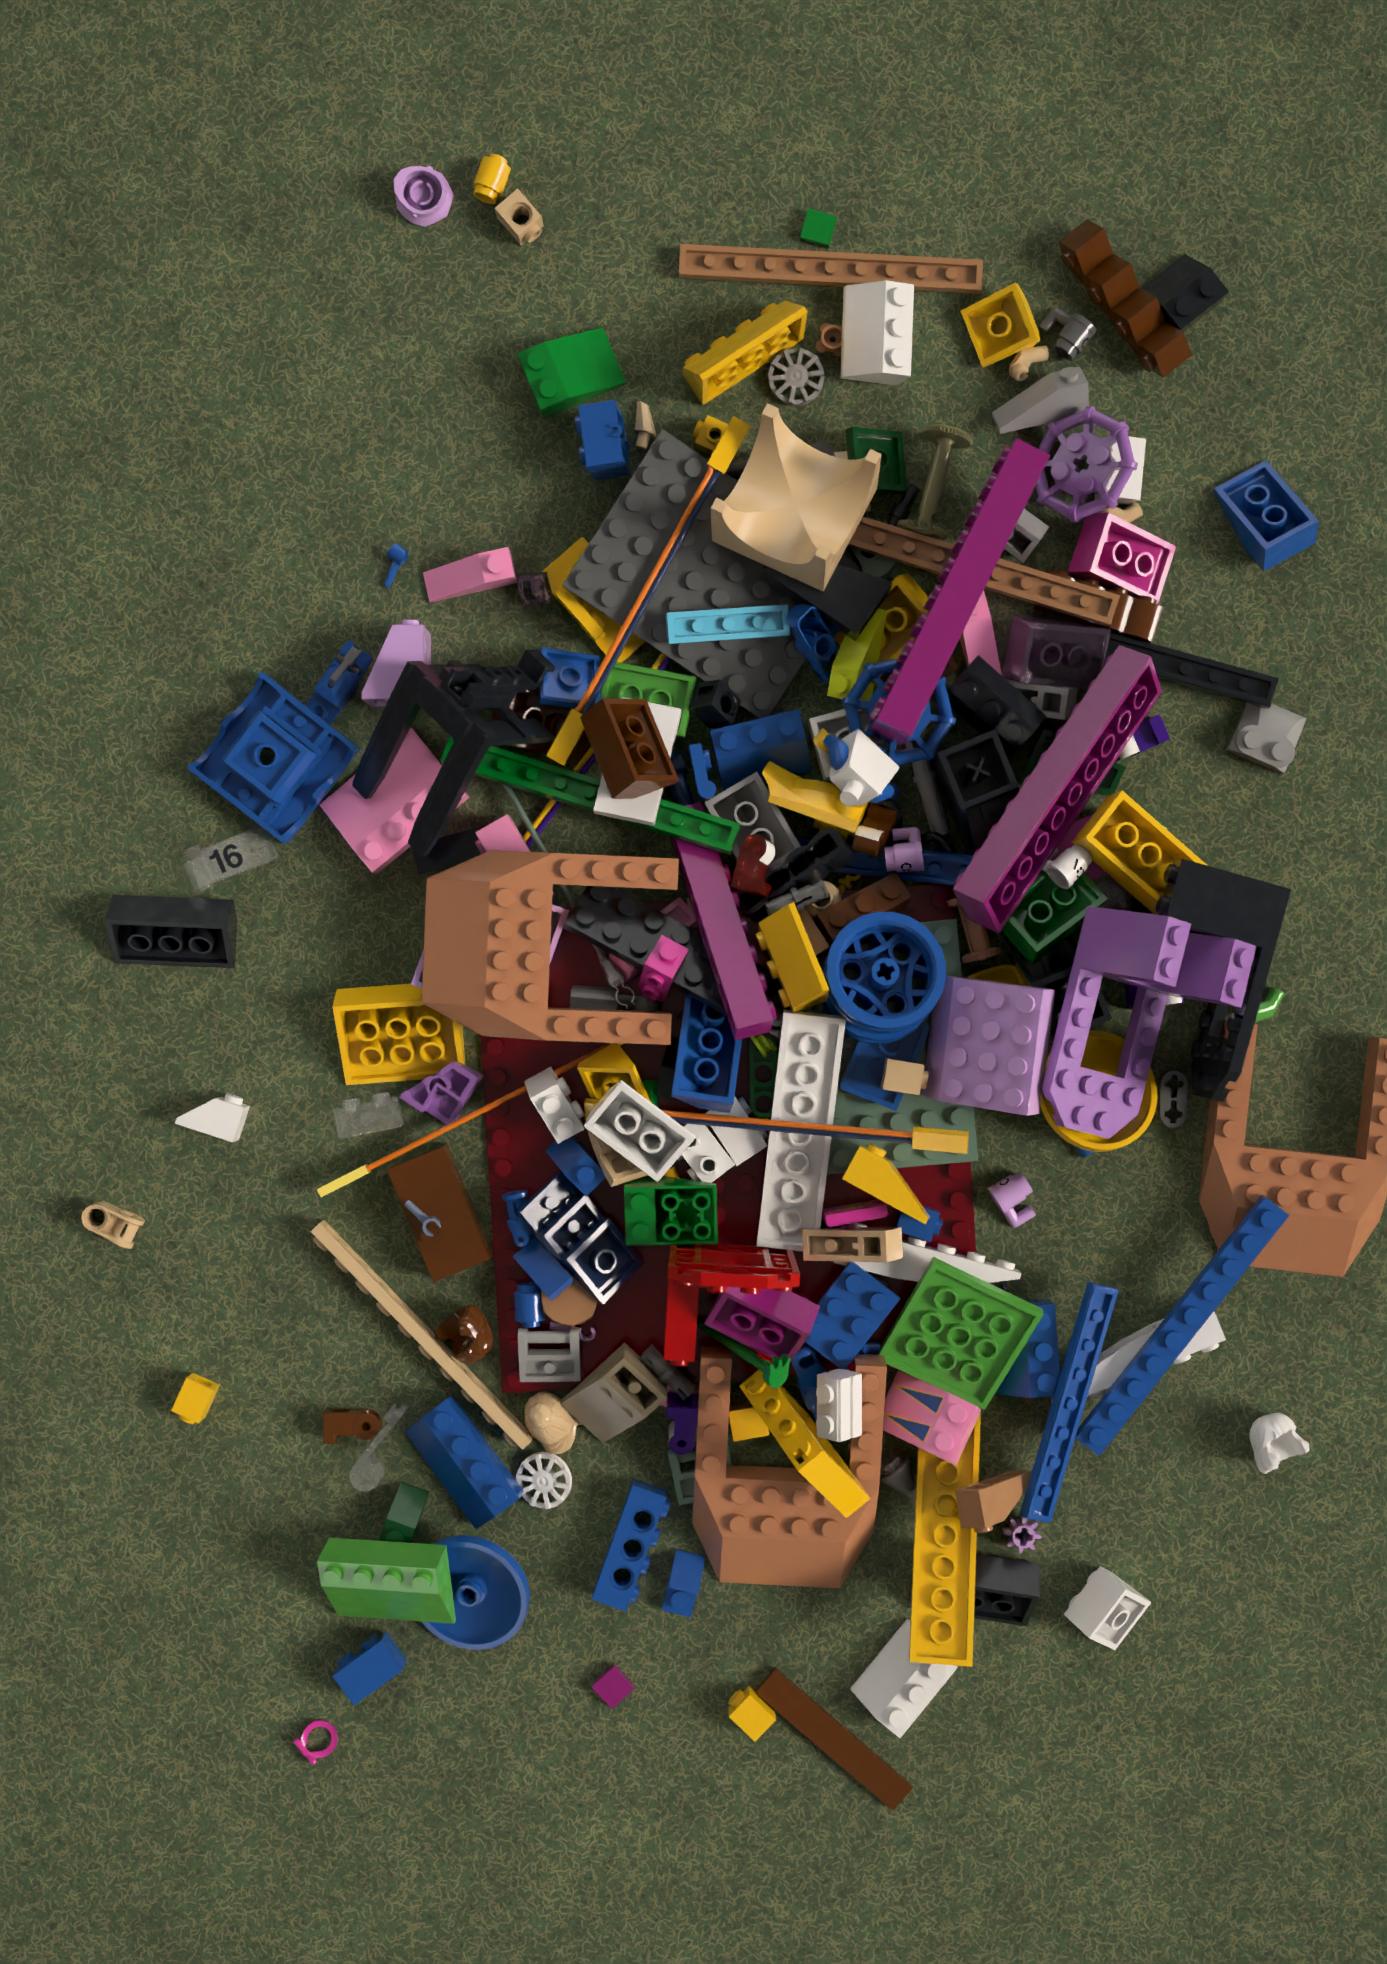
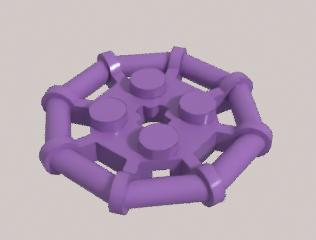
(1100, 460)

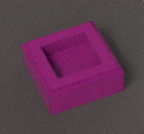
(612, 1686)

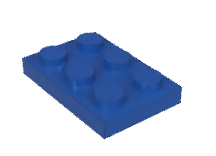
(866, 1066)
(850, 1314)

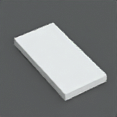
(643, 808)

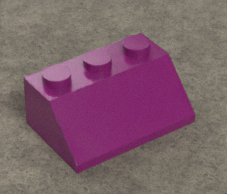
(764, 1321)

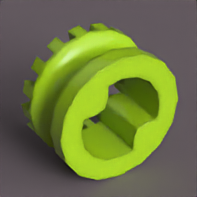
(763, 1044)

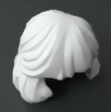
(1275, 1440)

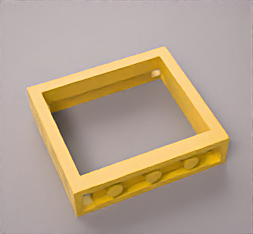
(798, 1437)

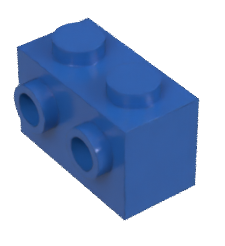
(369, 1667)

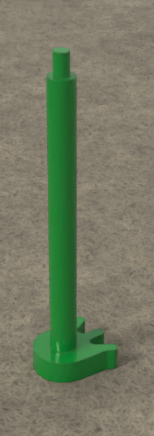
(773, 1373)

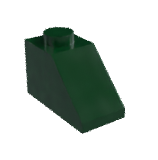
(404, 1514)

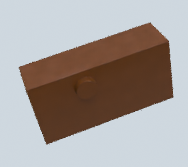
(438, 1191)

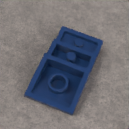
(580, 1237)

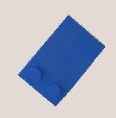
(1267, 515)

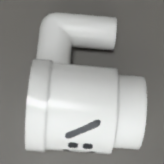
(1068, 866)

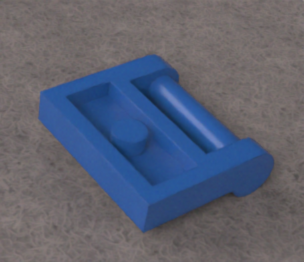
(701, 765)

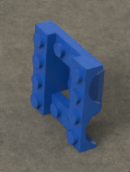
(292, 786)

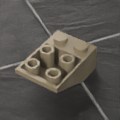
(616, 1394)

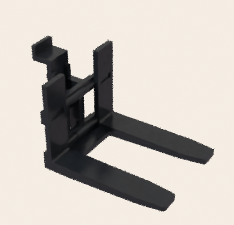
(439, 692)

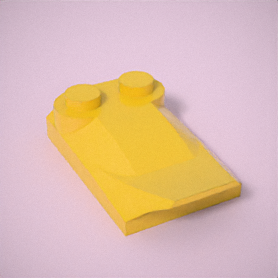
(811, 798)

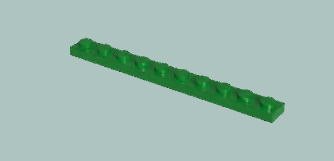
(582, 792)

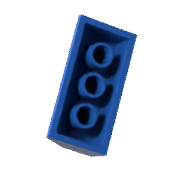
(706, 1059)
(464, 1462)

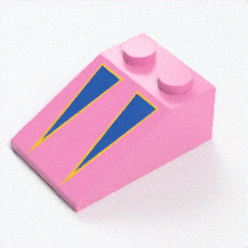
(928, 1417)

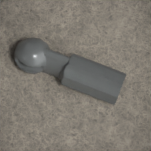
(604, 998)

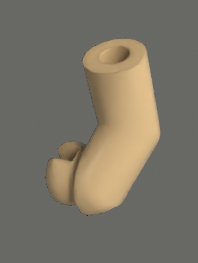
(1023, 360)
(1128, 514)

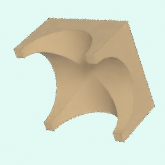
(794, 504)

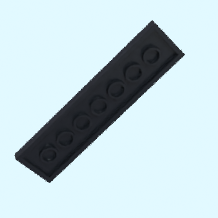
(633, 929)

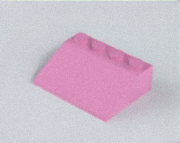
(382, 825)

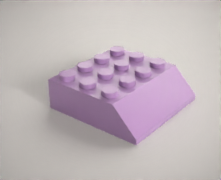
(989, 1045)

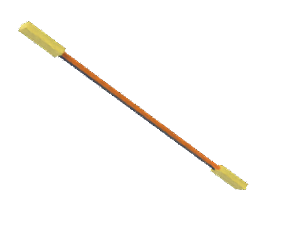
(365, 1169)

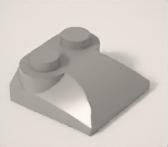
(1267, 736)

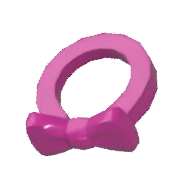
(301, 1742)

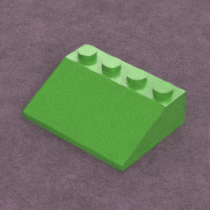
(387, 1580)

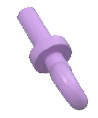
(555, 1326)

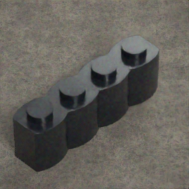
(801, 867)

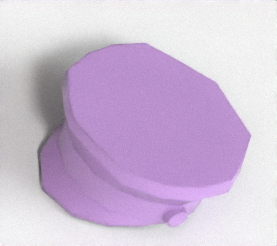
(423, 186)

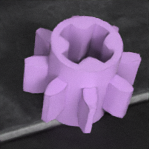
(1016, 1527)

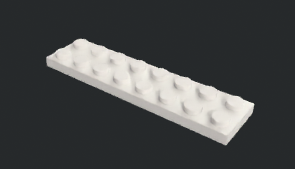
(802, 1093)

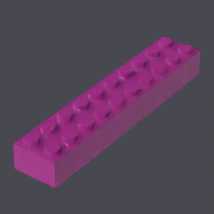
(961, 587)
(1058, 788)

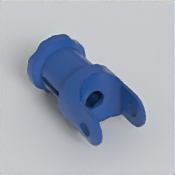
(515, 1224)

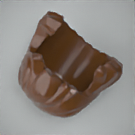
(468, 1333)

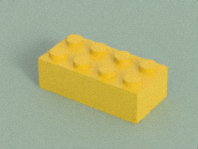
(1132, 847)

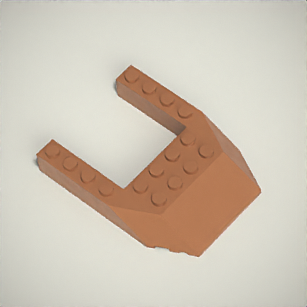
(492, 945)
(1328, 1196)
(771, 1520)

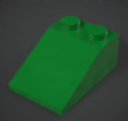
(570, 370)
(1050, 915)

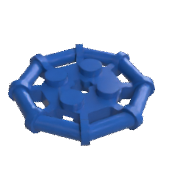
(925, 750)

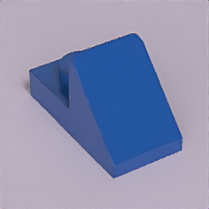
(683, 1583)

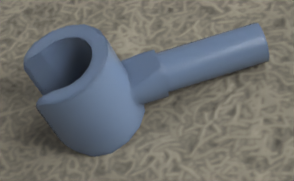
(422, 1217)

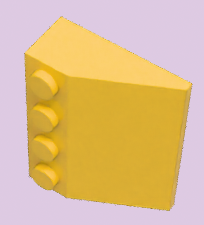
(746, 350)
(393, 1035)

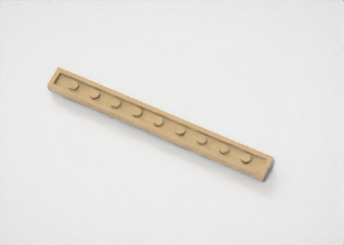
(413, 1326)

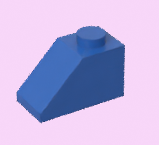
(577, 1164)

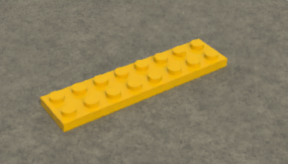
(943, 1560)

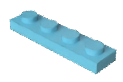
(726, 624)

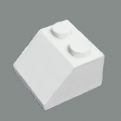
(1106, 1608)

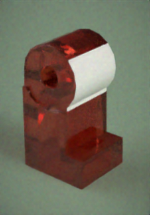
(752, 866)

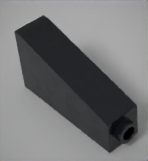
(846, 601)

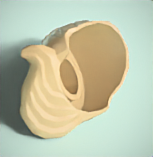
(550, 1422)

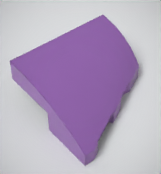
(444, 1092)

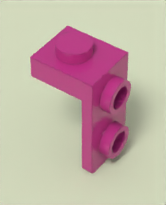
(661, 968)

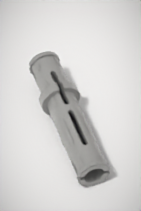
(930, 796)

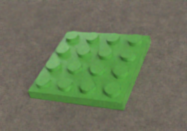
(959, 1333)

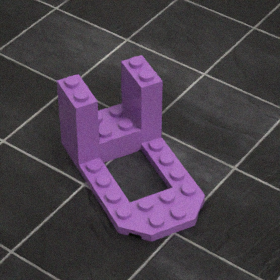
(1162, 962)

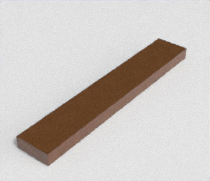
(833, 1738)

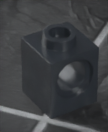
(714, 704)

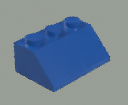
(752, 744)
(1037, 1365)

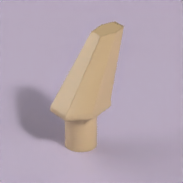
(643, 425)

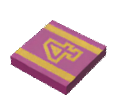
(854, 1212)

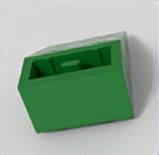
(670, 1211)

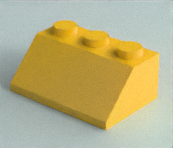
(792, 959)

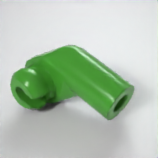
(1270, 1004)

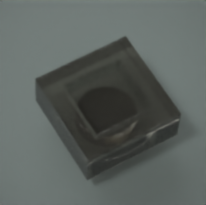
(534, 588)

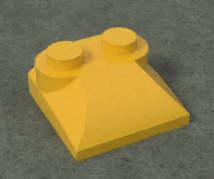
(1001, 325)

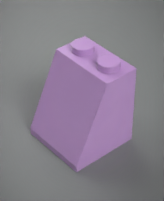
(402, 644)

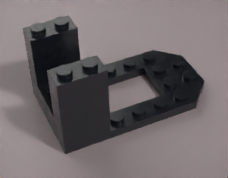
(1233, 908)

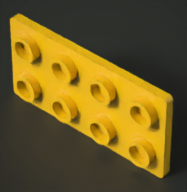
(594, 623)

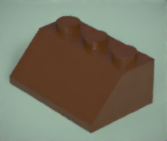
(628, 747)

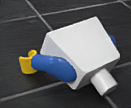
(858, 767)

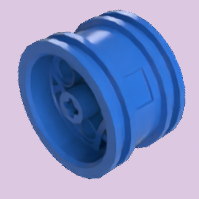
(883, 976)

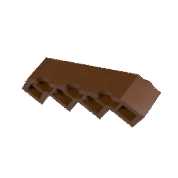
(1115, 289)

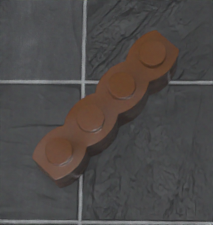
(1132, 615)

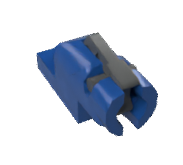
(339, 682)

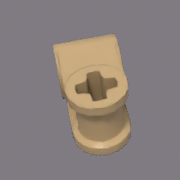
(114, 1225)

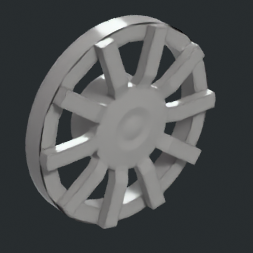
(796, 376)

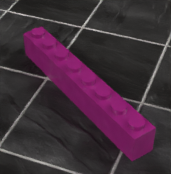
(725, 938)

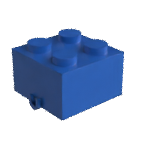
(603, 440)

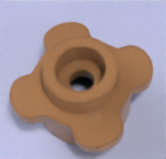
(824, 344)

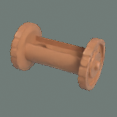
(976, 937)

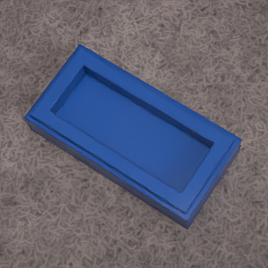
(543, 1268)

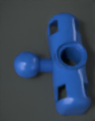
(813, 638)
(806, 1370)

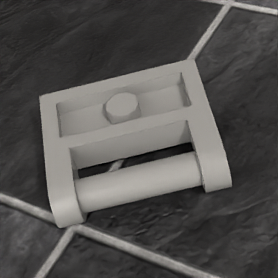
(549, 1364)

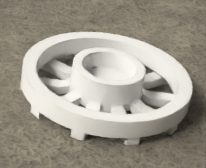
(544, 1480)

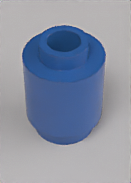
(528, 1305)

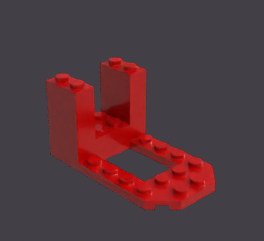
(715, 1270)

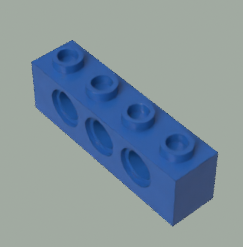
(617, 1591)

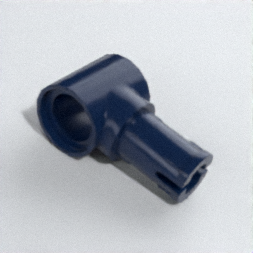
(680, 790)

